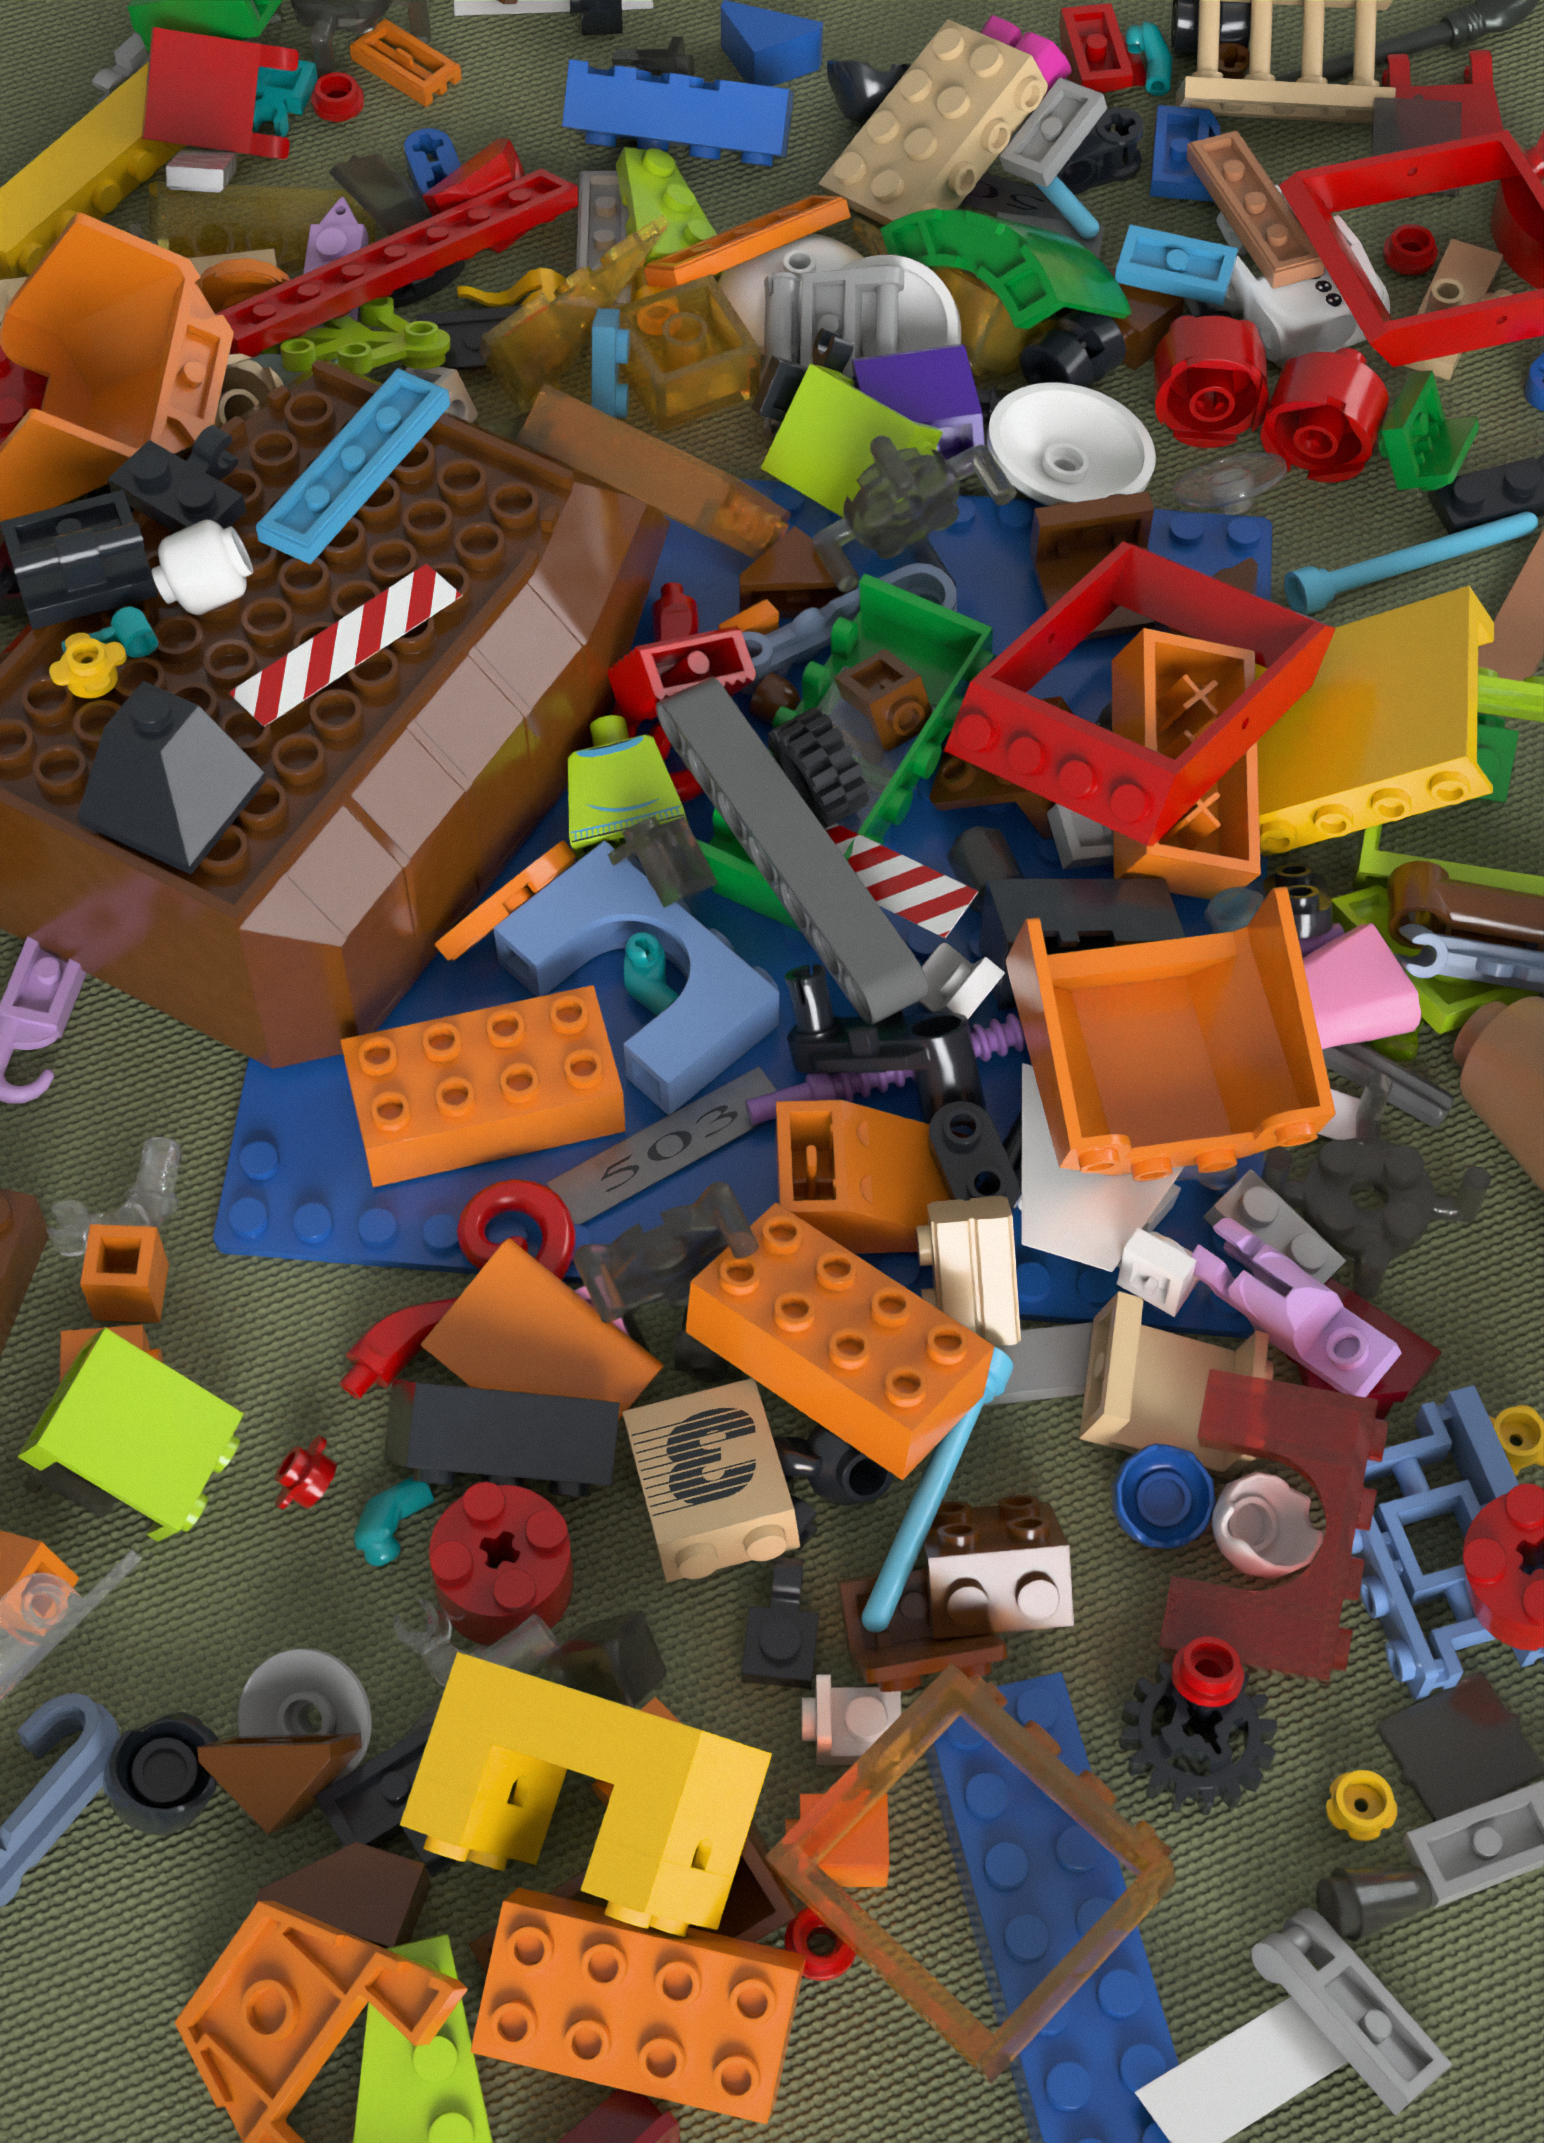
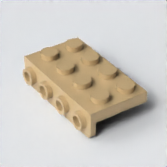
(938, 127)

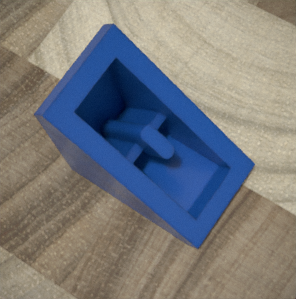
(769, 44)

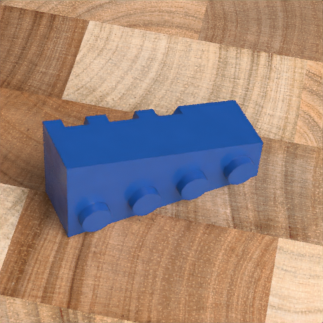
(678, 112)

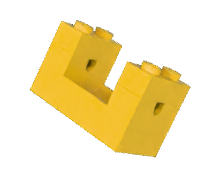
(674, 1804)

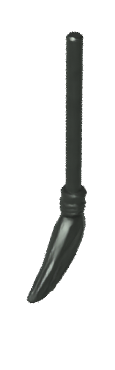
(1454, 29)

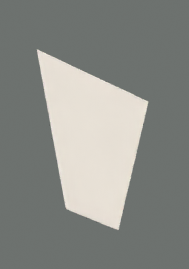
(1074, 1211)

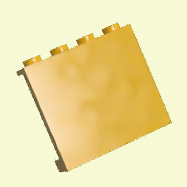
(1380, 726)

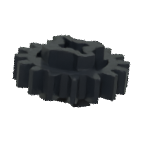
(1207, 1762)

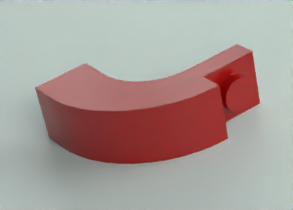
(1519, 227)

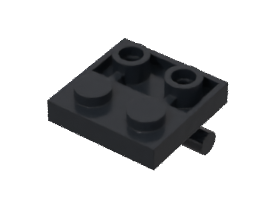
(78, 559)

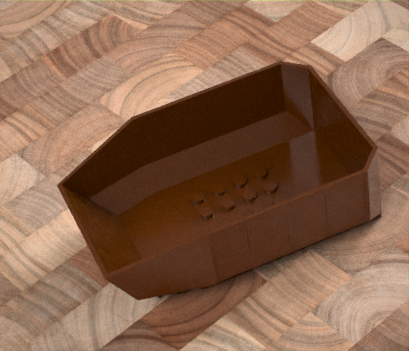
(382, 790)

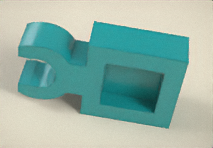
(283, 93)

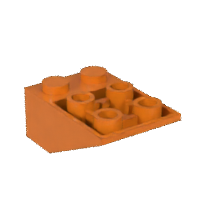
(856, 1173)

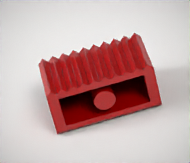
(673, 665)

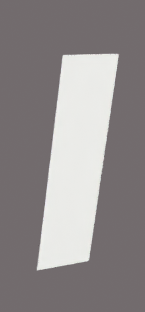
(1241, 2077)

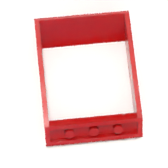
(1406, 174)
(1096, 768)

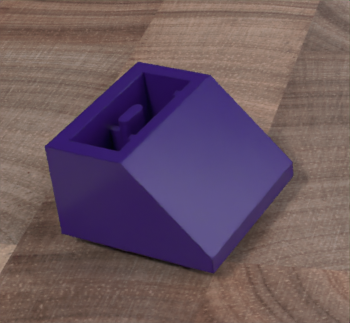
(928, 388)

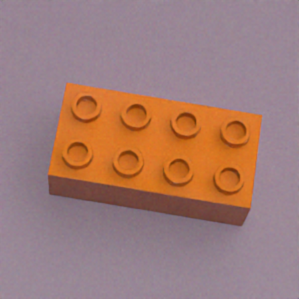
(1164, 699)
(484, 1085)
(840, 1341)
(638, 2006)

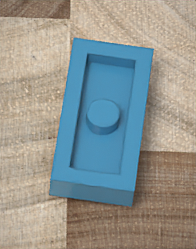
(1176, 265)
(609, 350)

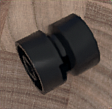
(1234, 25)
(1075, 352)

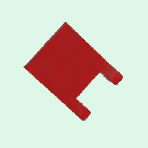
(206, 92)
(1478, 97)

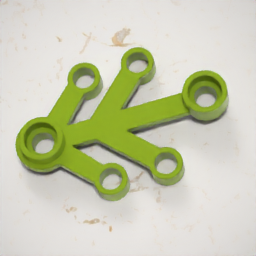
(361, 349)

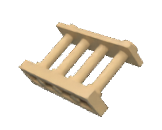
(1310, 95)

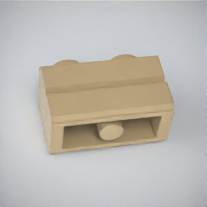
(973, 1265)

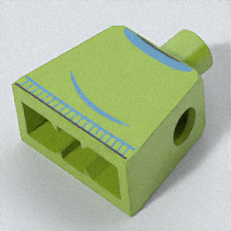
(617, 786)

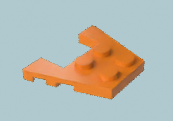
(284, 2005)

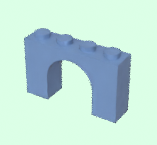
(596, 911)

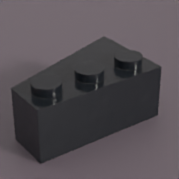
(1073, 917)
(501, 1436)

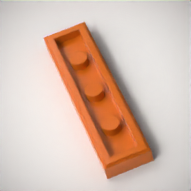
(747, 241)

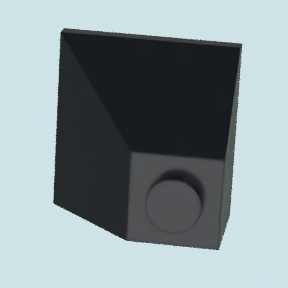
(167, 779)

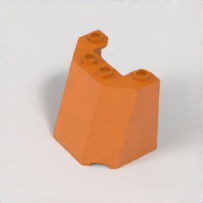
(124, 357)
(1174, 1047)

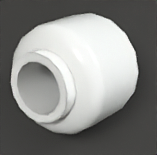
(202, 567)

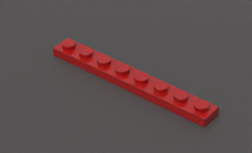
(396, 261)

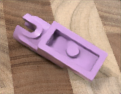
(1296, 1312)

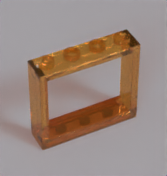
(654, 473)
(1033, 1753)

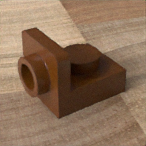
(888, 696)

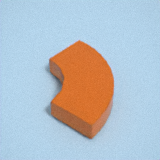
(506, 901)

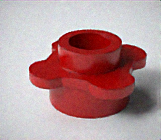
(305, 1475)

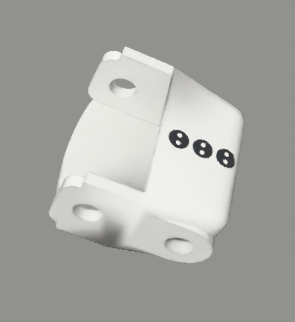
(1303, 314)

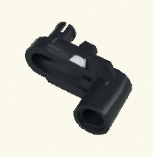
(930, 1044)

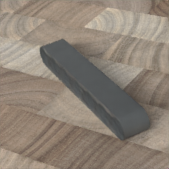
(792, 851)

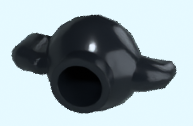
(833, 1467)

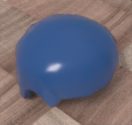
(1163, 1496)

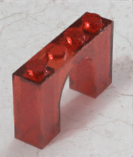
(1328, 1443)

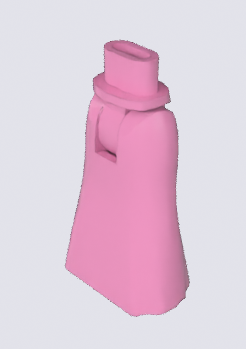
(1360, 989)

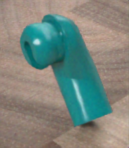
(1149, 39)
(647, 973)
(382, 1517)

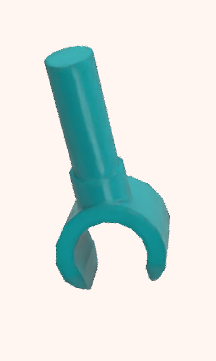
(129, 629)

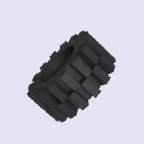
(819, 766)

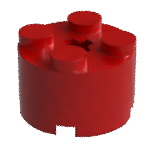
(1210, 380)
(1326, 414)
(521, 1537)
(1495, 1552)

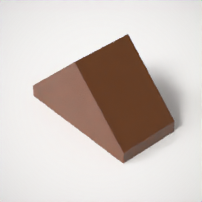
(788, 577)
(278, 1774)

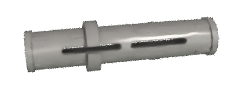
(781, 327)

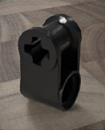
(1102, 152)

